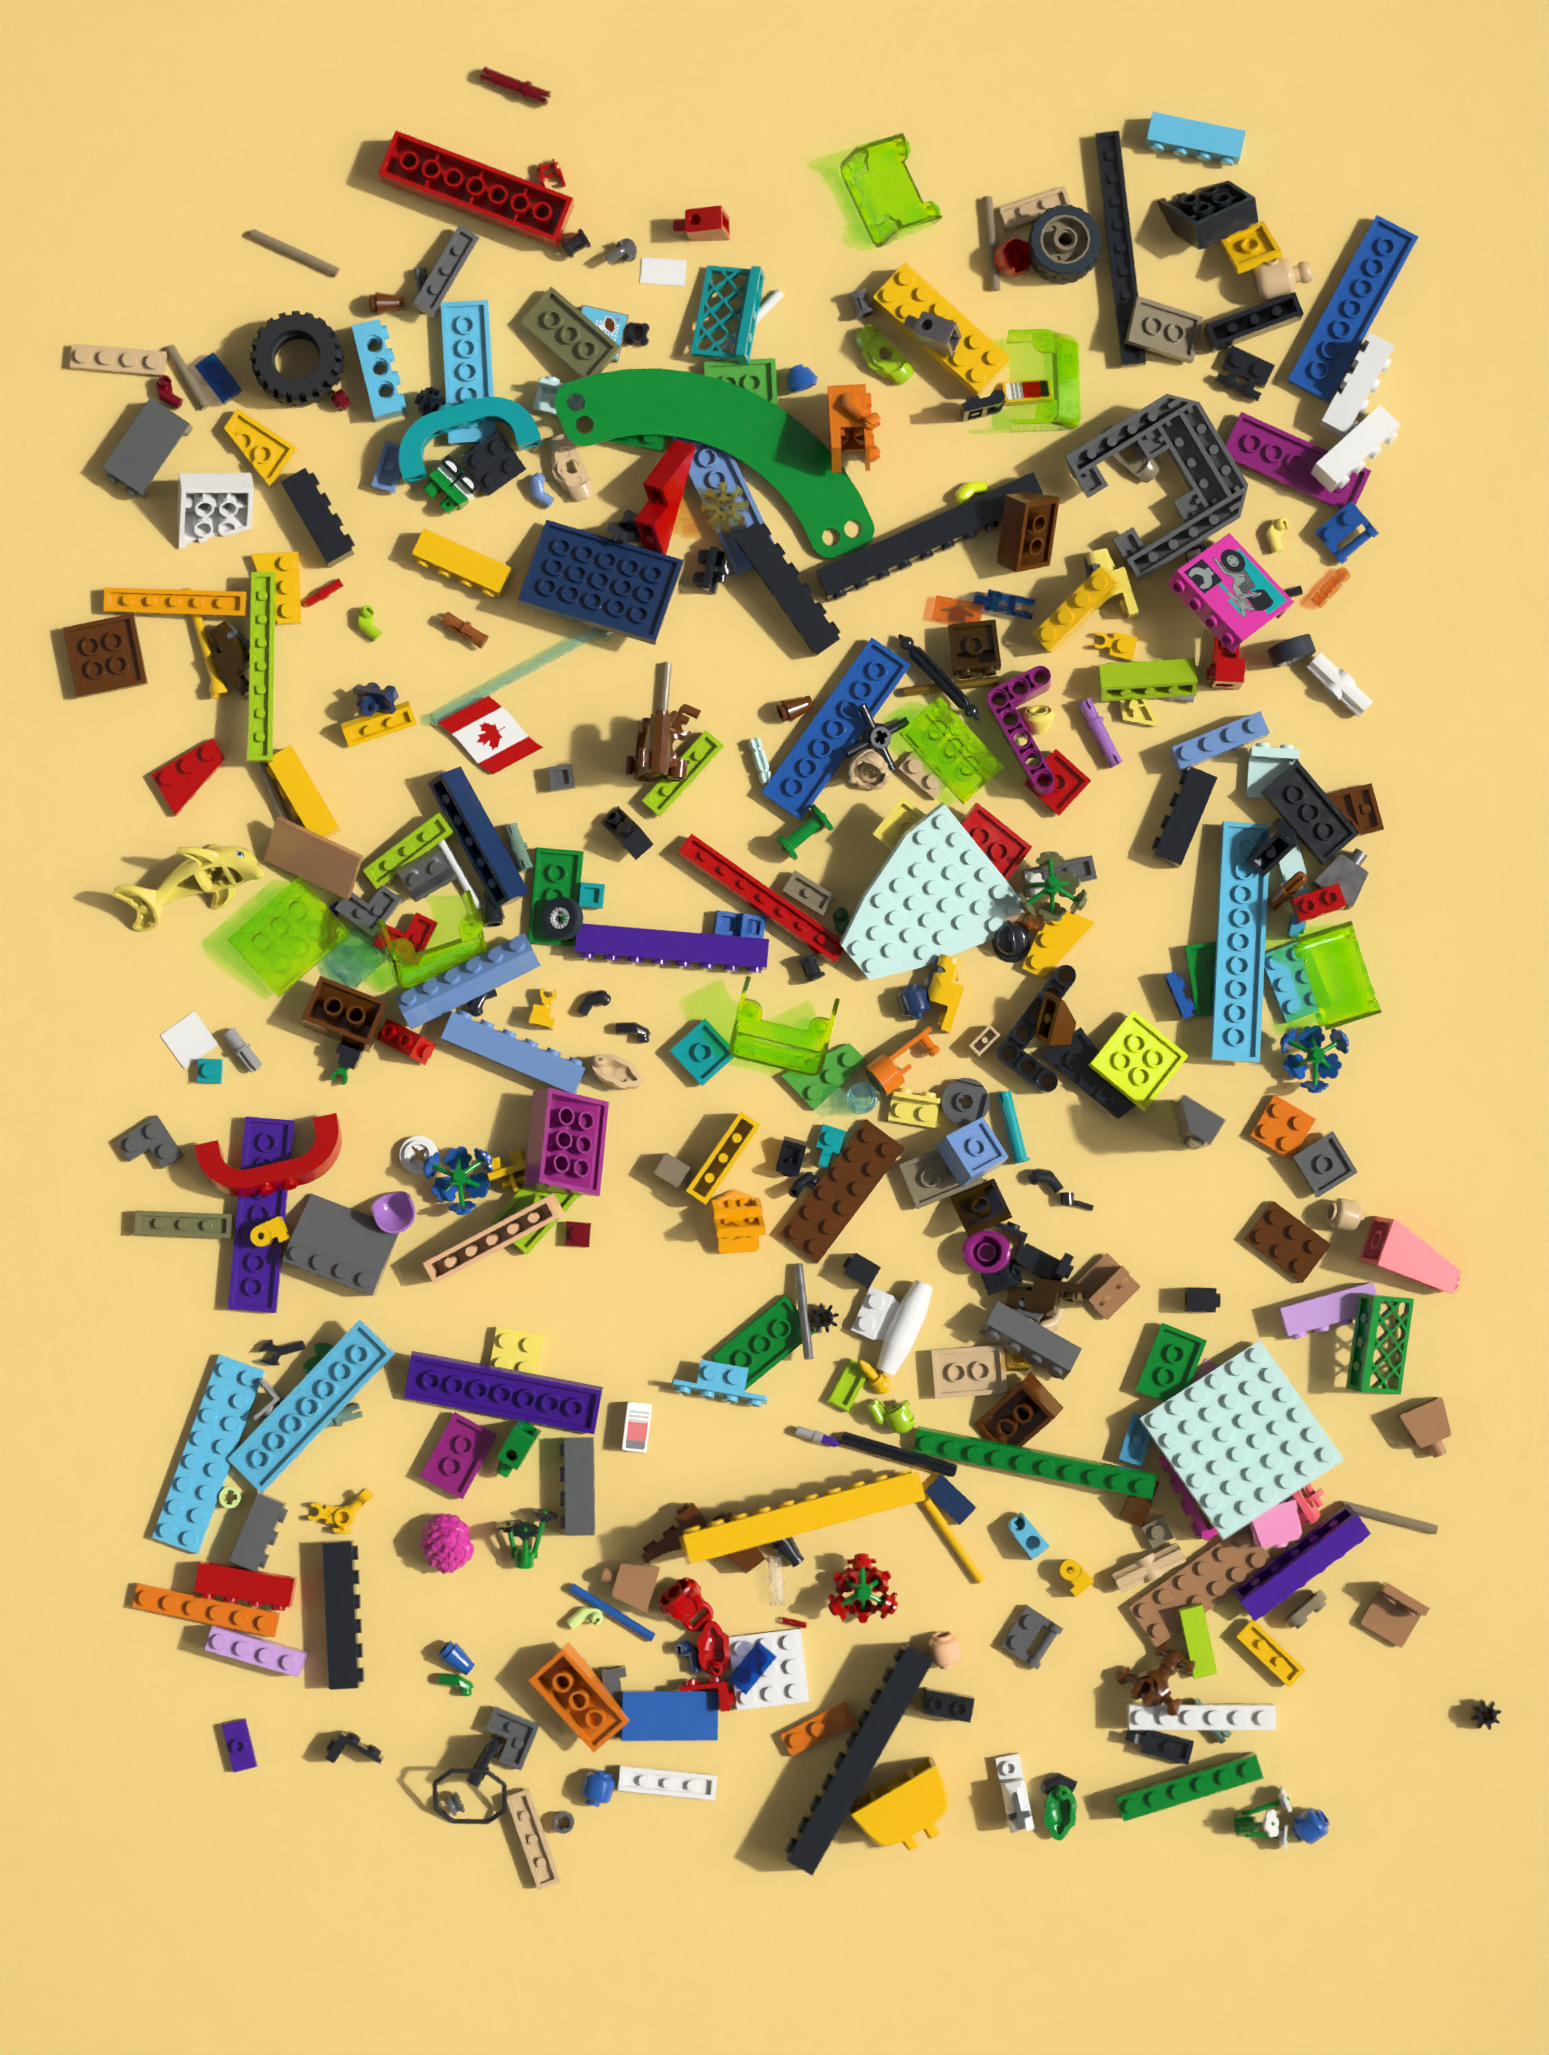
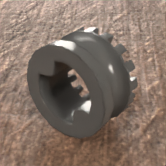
(454, 1803)
(561, 1814)

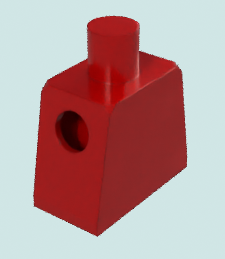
(704, 224)

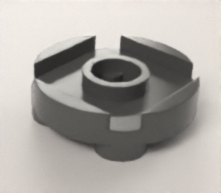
(958, 1089)

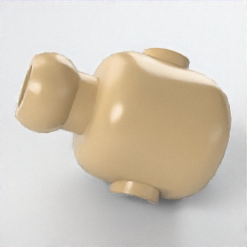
(1279, 278)

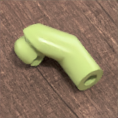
(585, 1614)

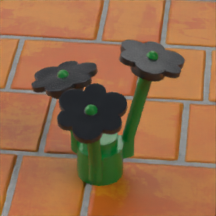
(524, 1554)

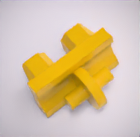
(499, 1172)

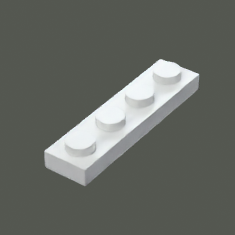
(667, 1782)

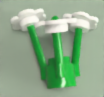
(1247, 1824)

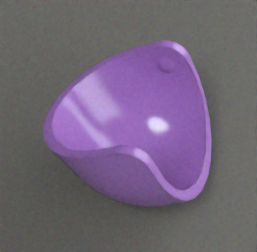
(393, 1211)

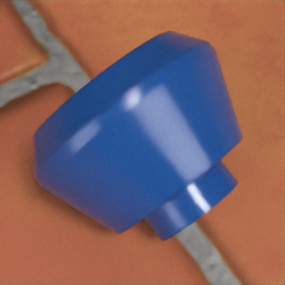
(800, 379)

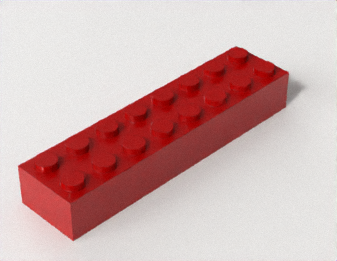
(476, 189)

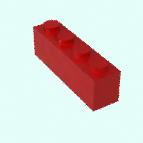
(245, 1584)

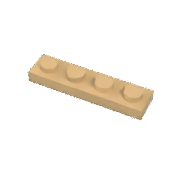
(118, 360)
(533, 1839)

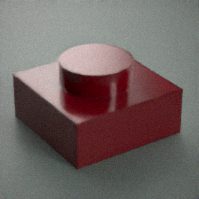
(578, 1234)

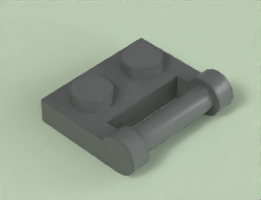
(1025, 1631)

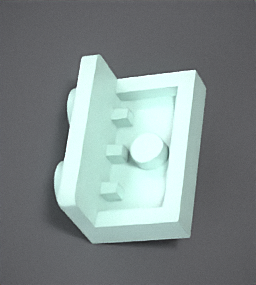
(546, 394)

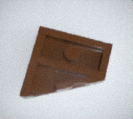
(1359, 808)

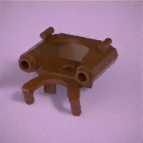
(654, 746)

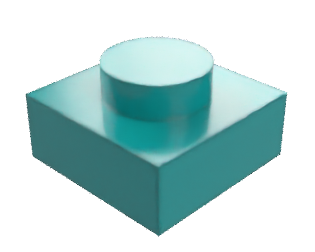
(591, 895)
(210, 1071)

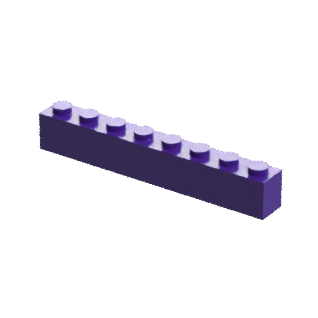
(672, 947)

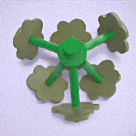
(1063, 884)

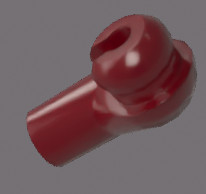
(165, 392)

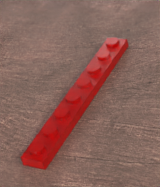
(761, 898)

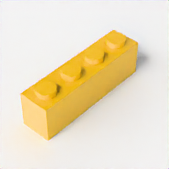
(461, 562)
(1077, 609)
(302, 793)
(723, 1158)

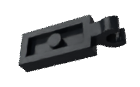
(1162, 1745)

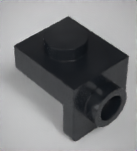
(624, 530)
(791, 1157)
(1002, 1279)

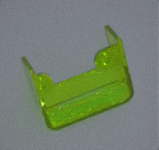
(1064, 410)
(416, 968)
(777, 1043)

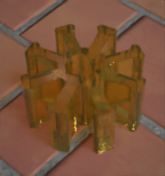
(734, 507)

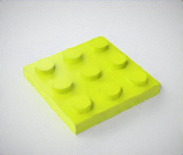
(1138, 1060)

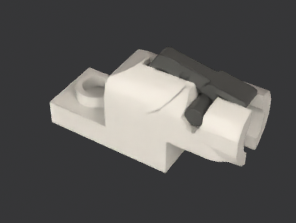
(1014, 1792)

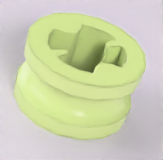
(225, 1491)

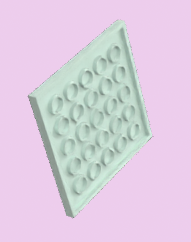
(1241, 1440)

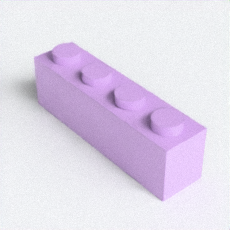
(1322, 1311)
(256, 1650)

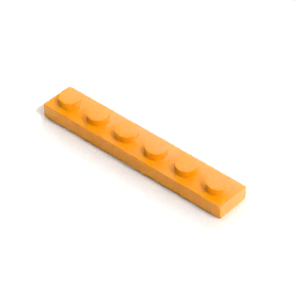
(175, 601)

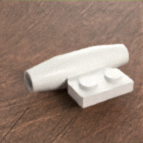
(895, 1323)

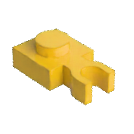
(1121, 646)

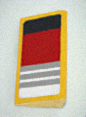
(1026, 391)

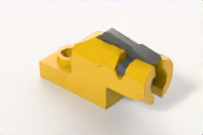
(943, 988)

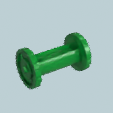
(804, 832)

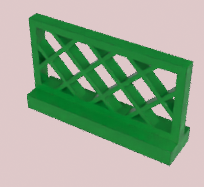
(1366, 1342)

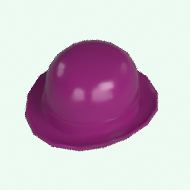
(986, 1251)

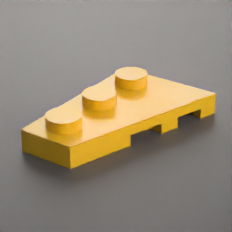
(1055, 943)

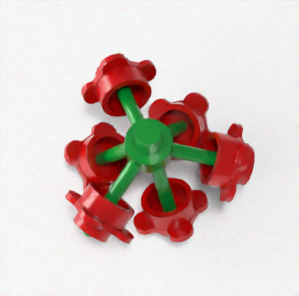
(862, 1606)

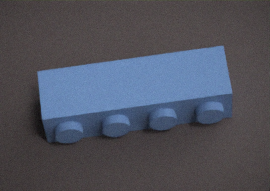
(1219, 741)

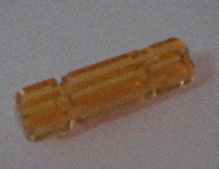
(1331, 587)

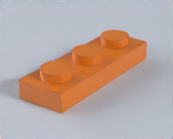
(817, 1728)

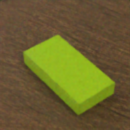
(847, 1386)

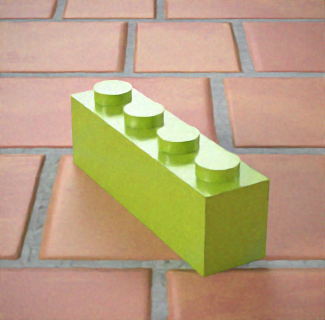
(1147, 679)

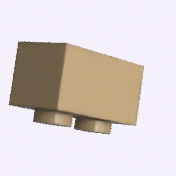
(984, 1040)

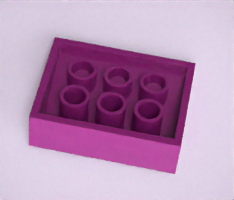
(566, 1142)

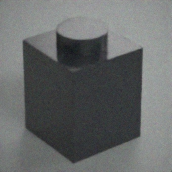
(861, 1269)
(1201, 1299)

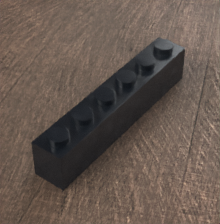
(786, 587)
(341, 1614)

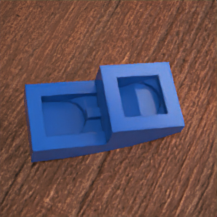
(738, 924)

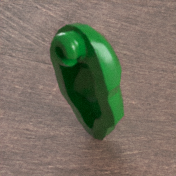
(1060, 1811)

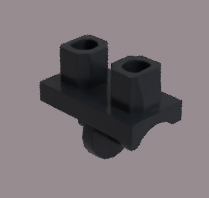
(715, 570)

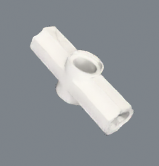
(1339, 684)

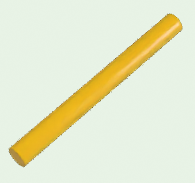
(954, 1541)

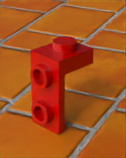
(406, 1041)
(726, 1696)

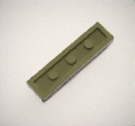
(183, 1224)

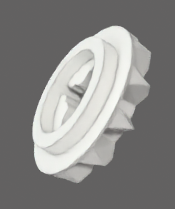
(407, 1153)

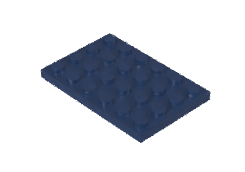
(600, 582)

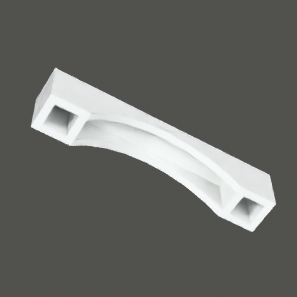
(1203, 1717)

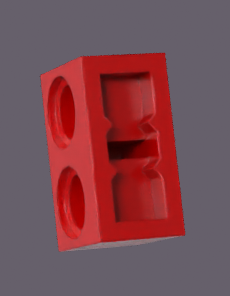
(1318, 903)

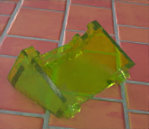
(886, 191)
(1337, 976)

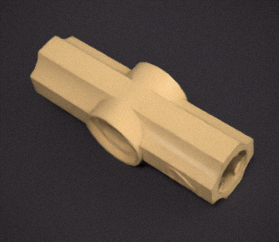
(1148, 1567)

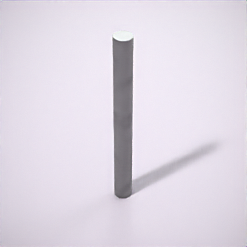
(803, 1311)

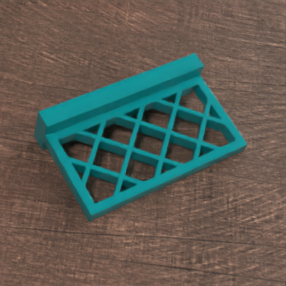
(748, 313)

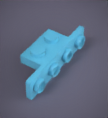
(721, 1381)

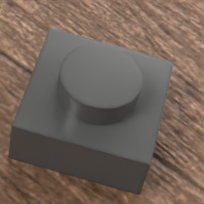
(561, 777)

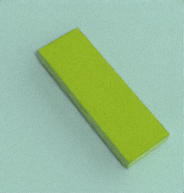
(1197, 1640)

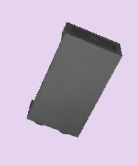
(145, 447)

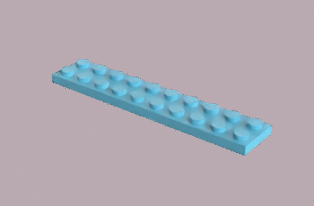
(1239, 948)

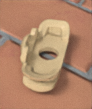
(577, 484)

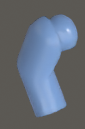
(537, 491)

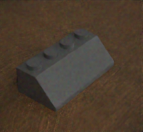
(1196, 1122)

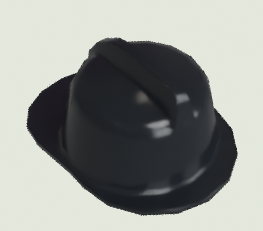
(1011, 942)

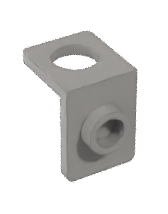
(271, 1406)

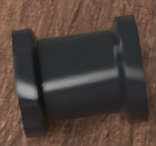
(575, 243)
(811, 968)

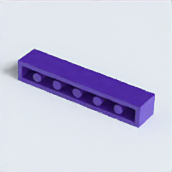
(1301, 1562)

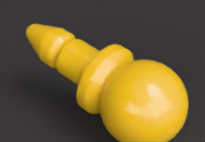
(879, 1382)

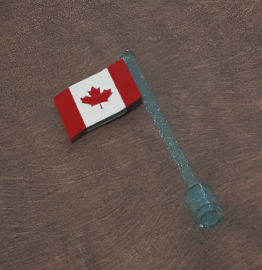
(487, 727)

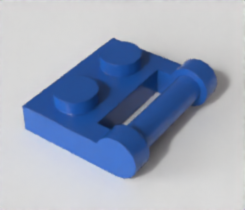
(1342, 525)

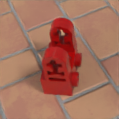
(1226, 669)

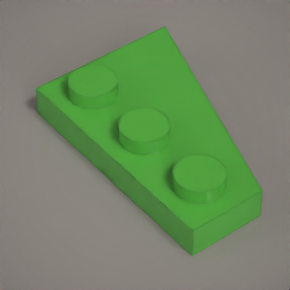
(836, 1070)

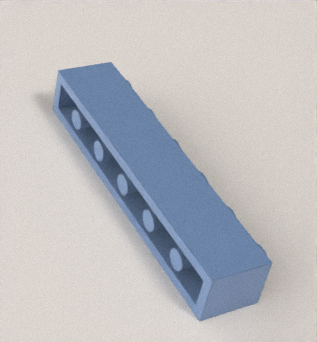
(467, 981)
(513, 1053)

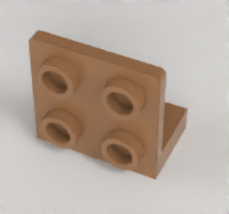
(1393, 1614)

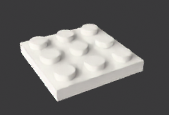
(783, 1680)

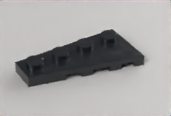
(1073, 1063)

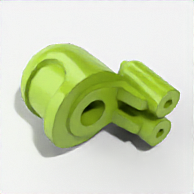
(897, 1416)

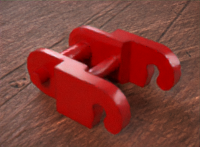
(558, 172)

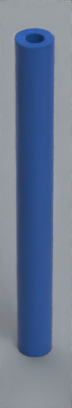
(612, 1612)

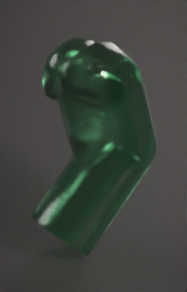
(840, 920)

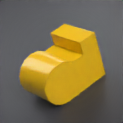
(265, 1233)
(1077, 1575)

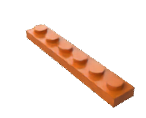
(206, 1610)

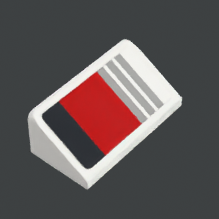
(637, 1427)

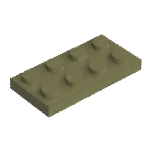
(570, 334)

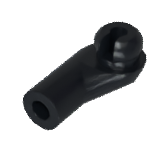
(475, 1005)
(633, 1028)
(1046, 1177)
(1057, 1779)

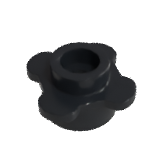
(637, 327)

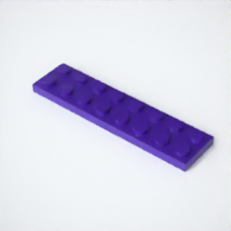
(257, 1268)
(503, 1392)

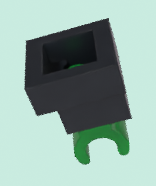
(348, 1058)

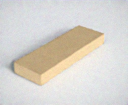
(1028, 209)

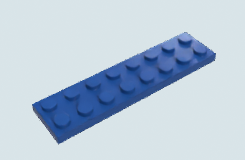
(1352, 309)
(834, 729)

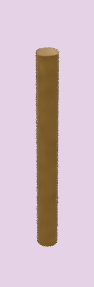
(961, 684)

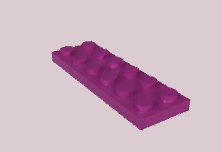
(1288, 461)

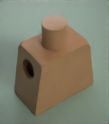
(1427, 1425)
(632, 1583)

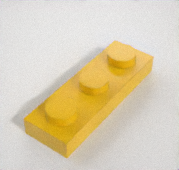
(378, 725)
(1270, 1653)

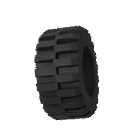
(282, 331)

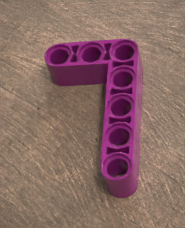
(1019, 729)

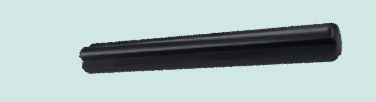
(898, 1454)

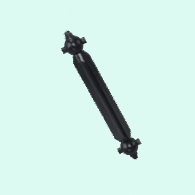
(939, 677)

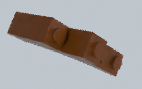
(691, 1517)

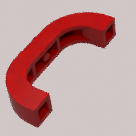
(275, 1176)

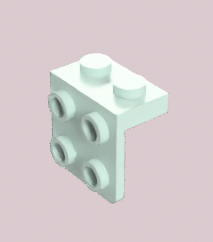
(1266, 765)

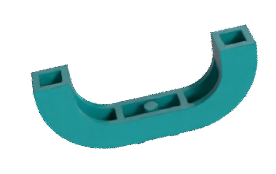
(460, 416)

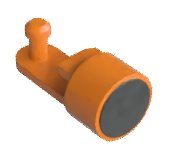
(884, 1073)

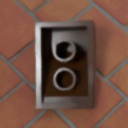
(1019, 1413)

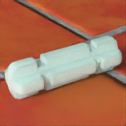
(760, 760)

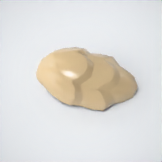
(616, 1071)

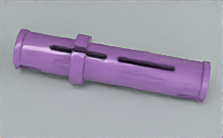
(1099, 732)

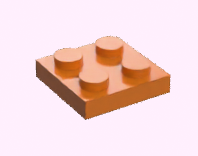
(1282, 1127)

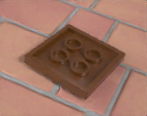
(105, 655)

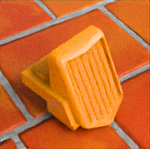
(738, 1222)

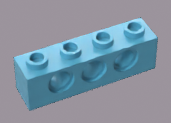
(364, 335)

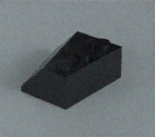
(1210, 214)

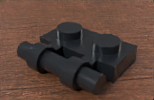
(1247, 367)

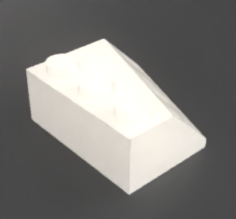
(213, 505)

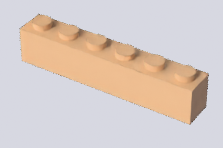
(493, 1238)

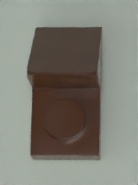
(1137, 1508)

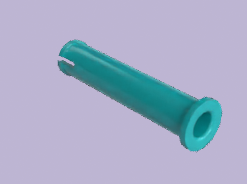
(1012, 1127)

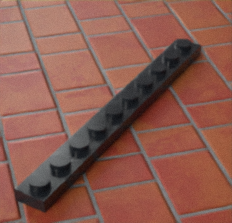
(1118, 240)

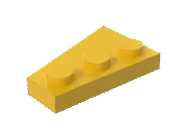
(260, 445)
(288, 584)

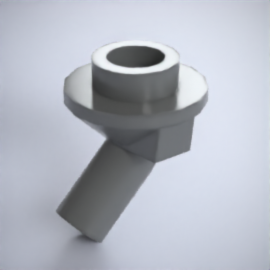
(625, 249)

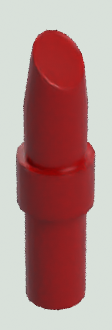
(322, 593)

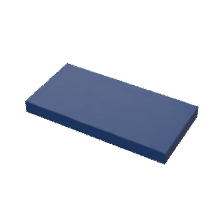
(670, 1715)

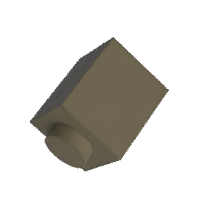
(673, 1171)

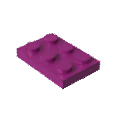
(458, 1455)

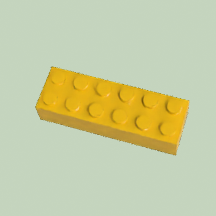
(976, 358)

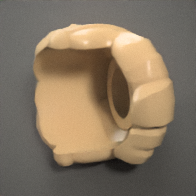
(860, 770)

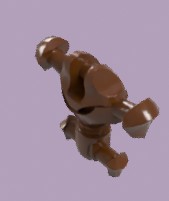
(1154, 1685)

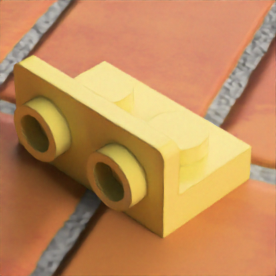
(913, 1108)

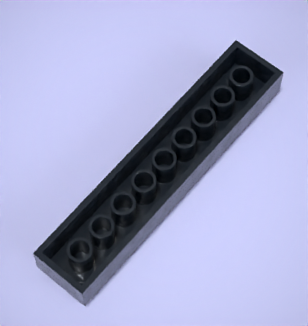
(859, 1758)

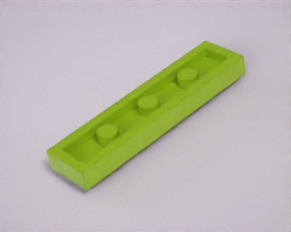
(667, 792)
(407, 850)

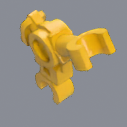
(341, 1516)

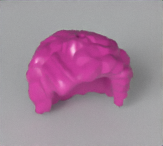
(446, 1542)

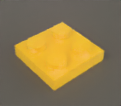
(1251, 247)

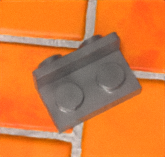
(426, 874)

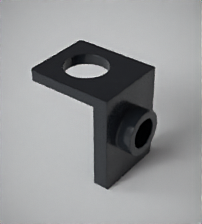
(1014, 1229)

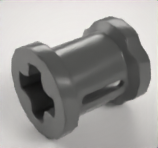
(861, 303)

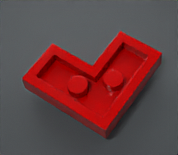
(418, 933)

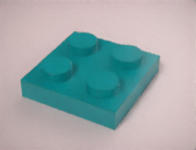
(703, 1052)

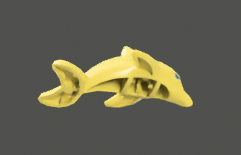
(205, 871)

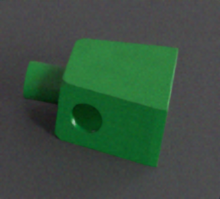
(521, 1441)

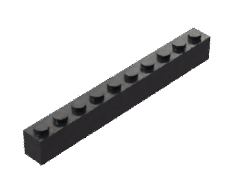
(921, 540)

